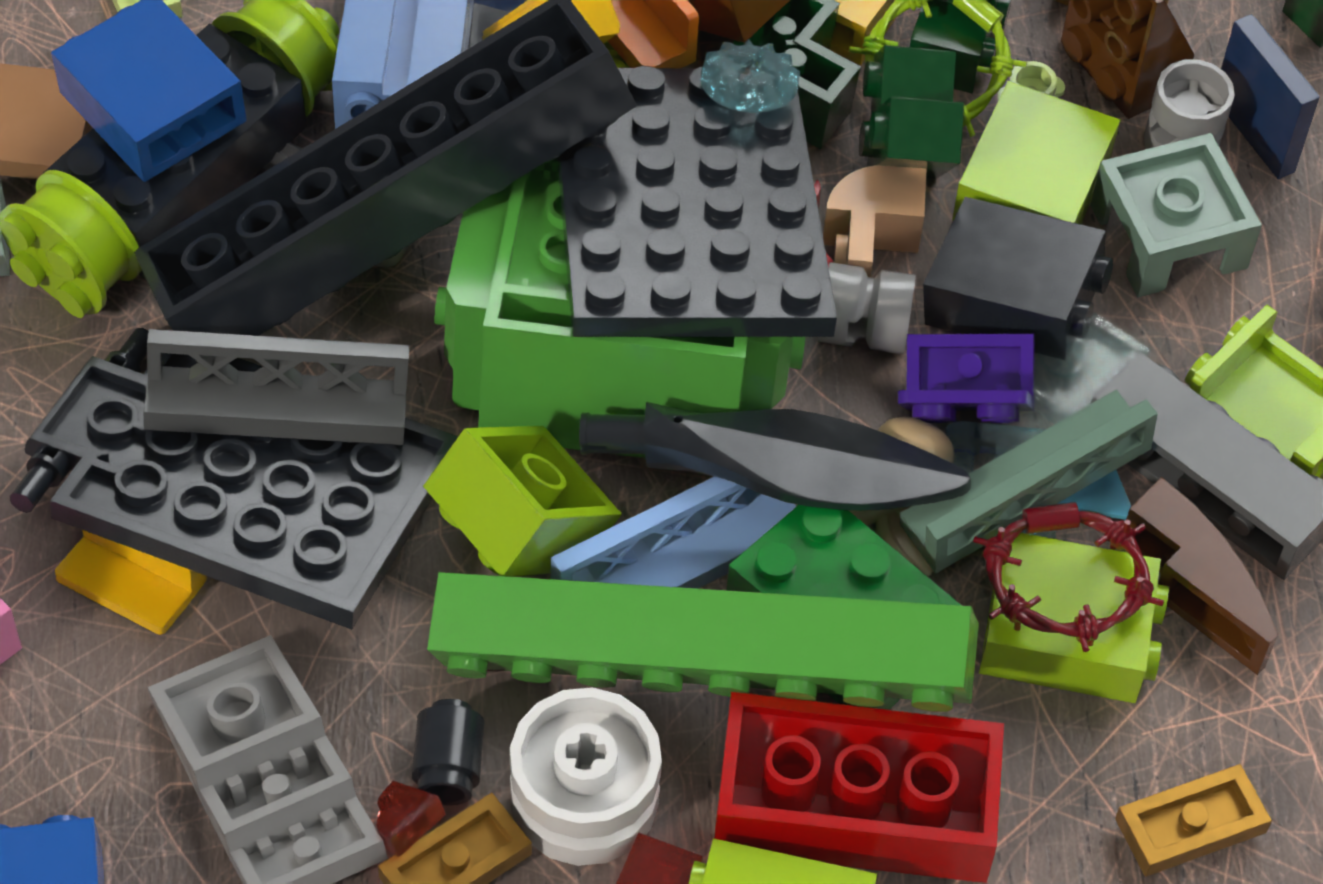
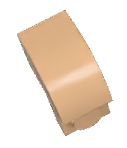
(875, 210)

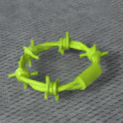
(980, 12)

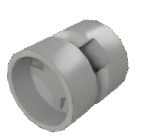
(1188, 103)
(871, 307)

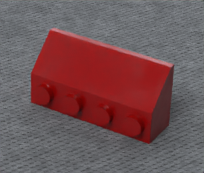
(862, 786)

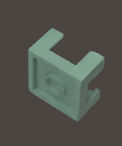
(1175, 207)

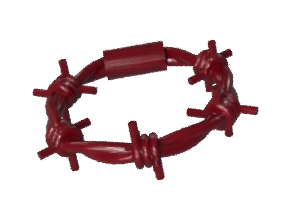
(1060, 517)

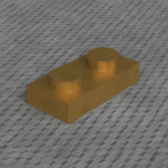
(1193, 820)
(463, 850)

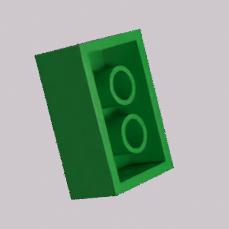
(831, 556)

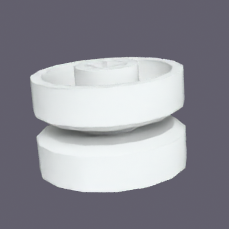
(585, 775)

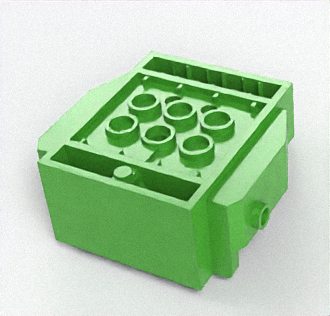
(516, 343)

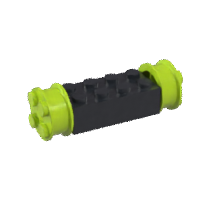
(96, 210)

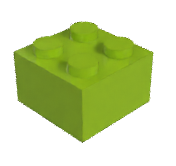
(518, 497)

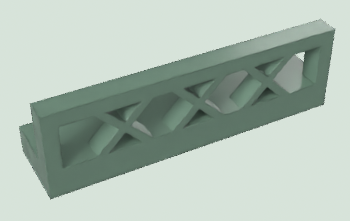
(1032, 475)

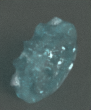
(764, 90)

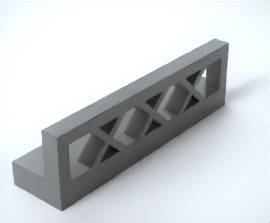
(277, 397)

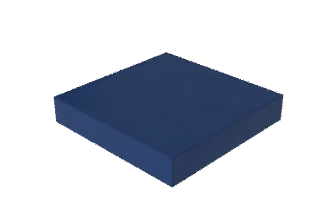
(1271, 96)

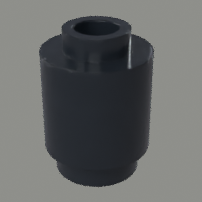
(448, 750)

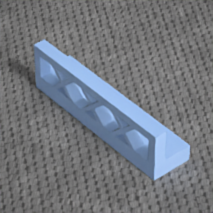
(681, 541)

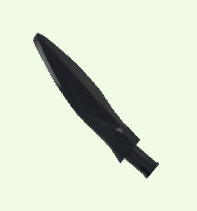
(782, 455)

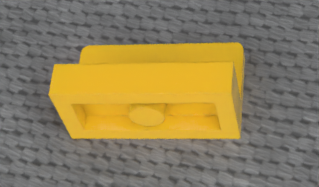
(129, 581)

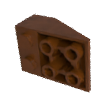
(1124, 47)

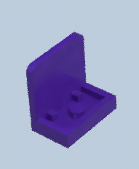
(969, 374)

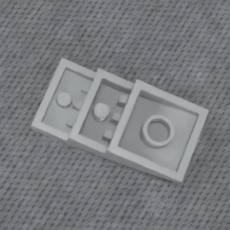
(266, 769)

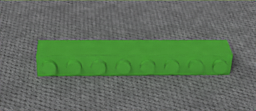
(705, 639)

